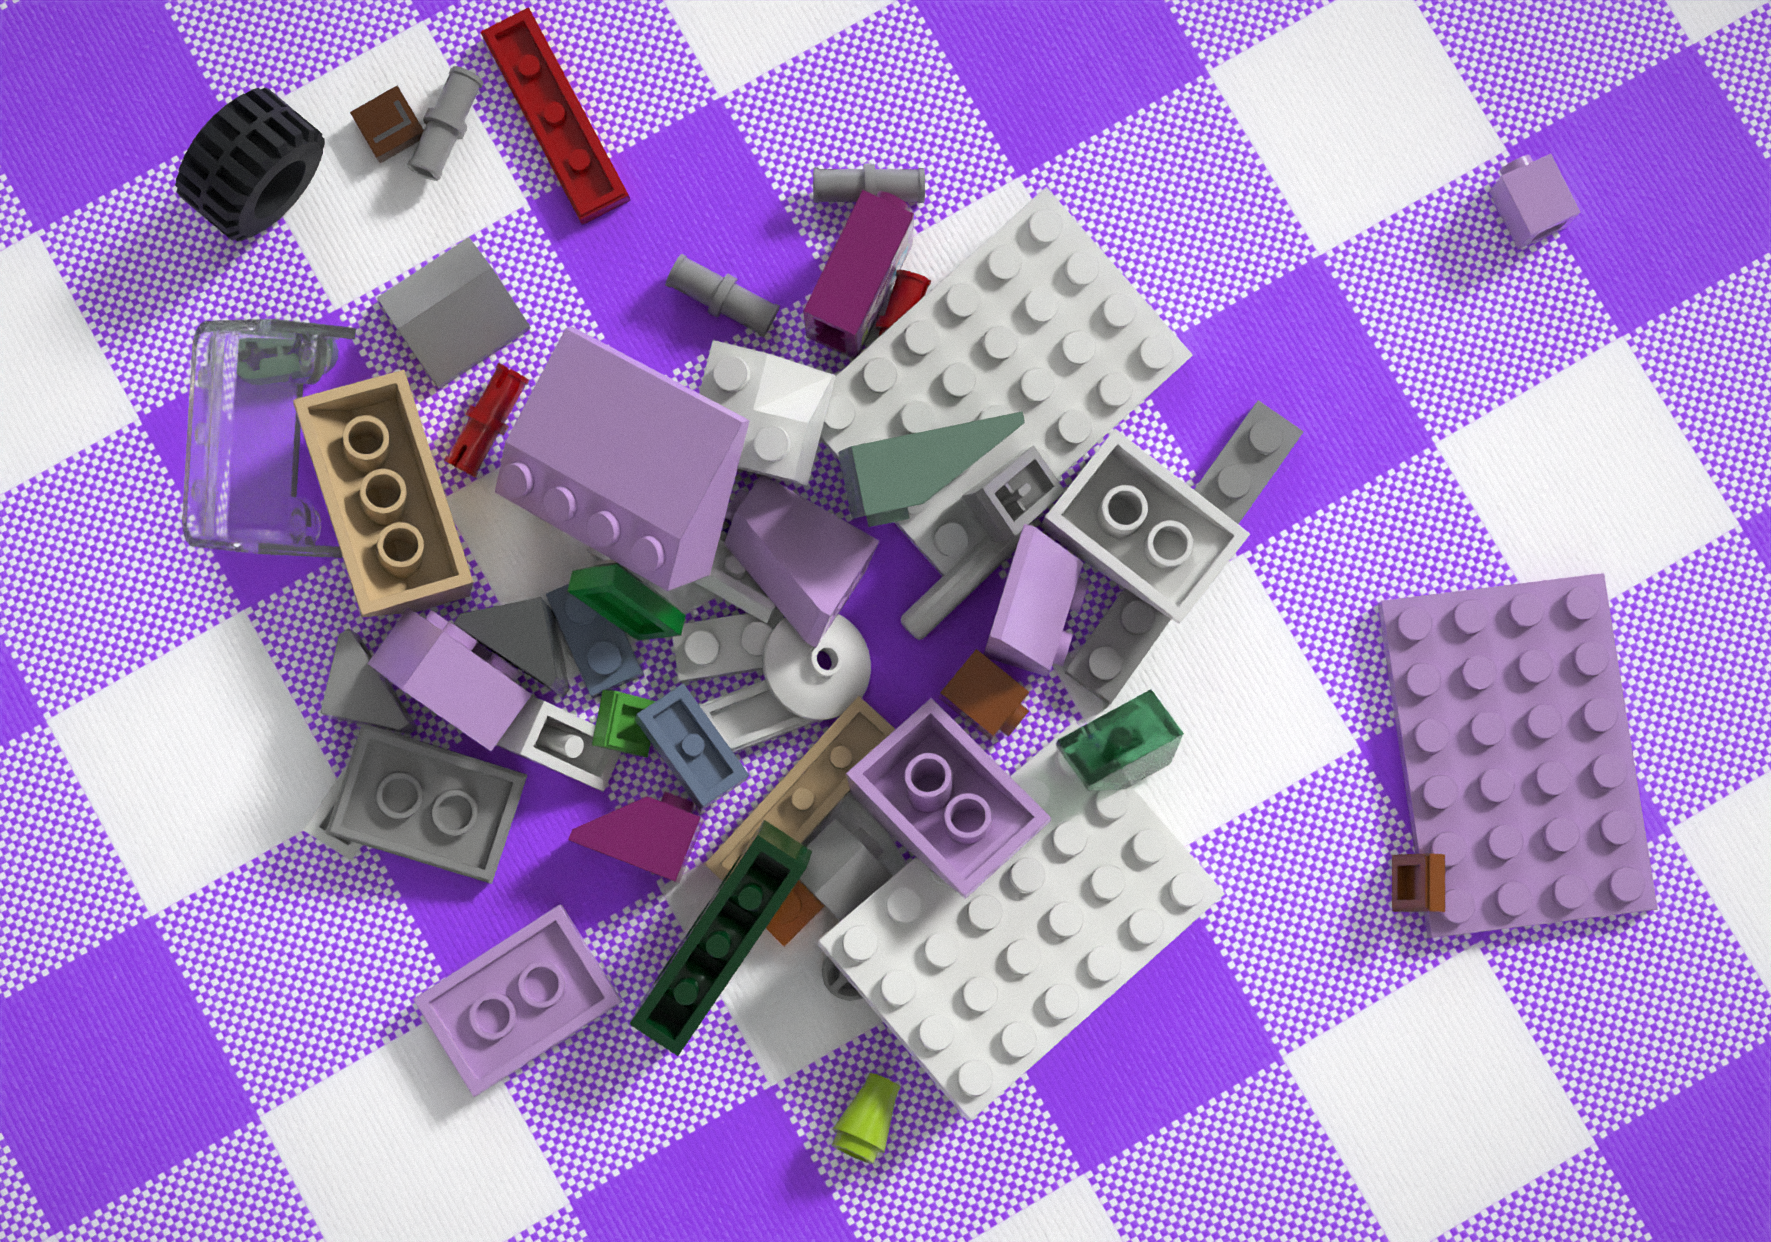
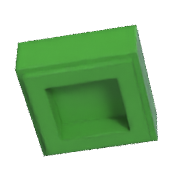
(617, 724)

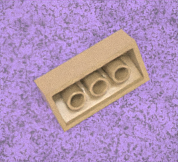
(384, 496)

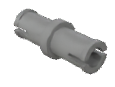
(445, 123)
(847, 184)
(722, 295)

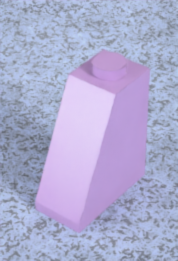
(797, 554)

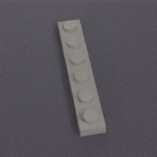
(1232, 487)

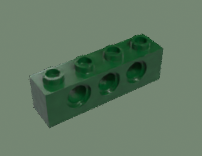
(721, 937)

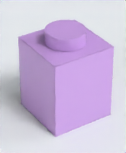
(1533, 199)

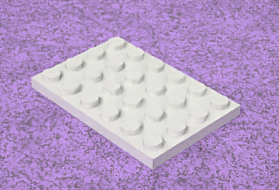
(1015, 328)
(1035, 948)

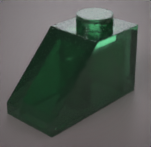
(1123, 744)

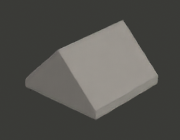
(454, 312)

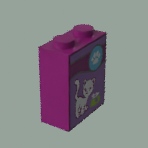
(859, 273)

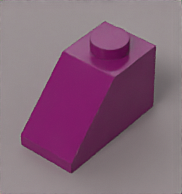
(646, 834)

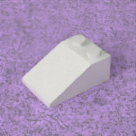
(1144, 528)

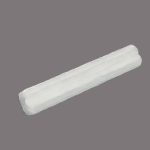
(957, 585)

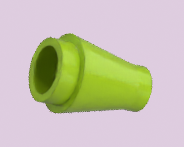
(867, 1120)

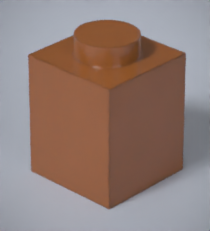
(986, 696)

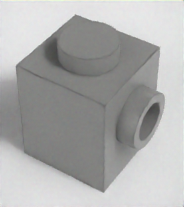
(844, 868)

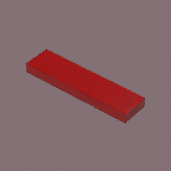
(555, 116)

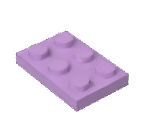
(517, 1000)

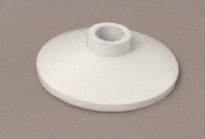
(802, 684)

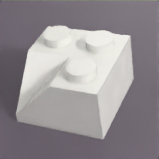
(779, 399)

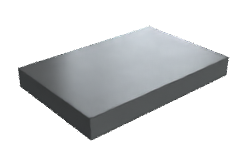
(426, 803)

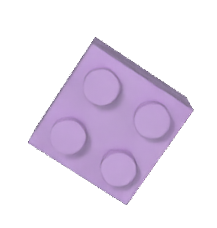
(452, 675)

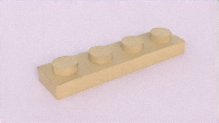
(812, 785)

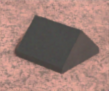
(524, 636)

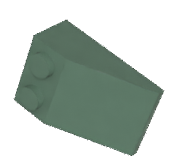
(909, 469)

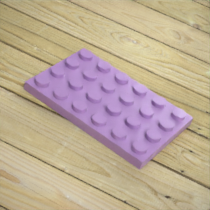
(1518, 753)

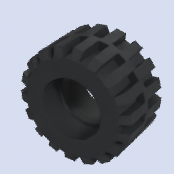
(249, 164)

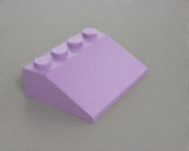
(624, 461)

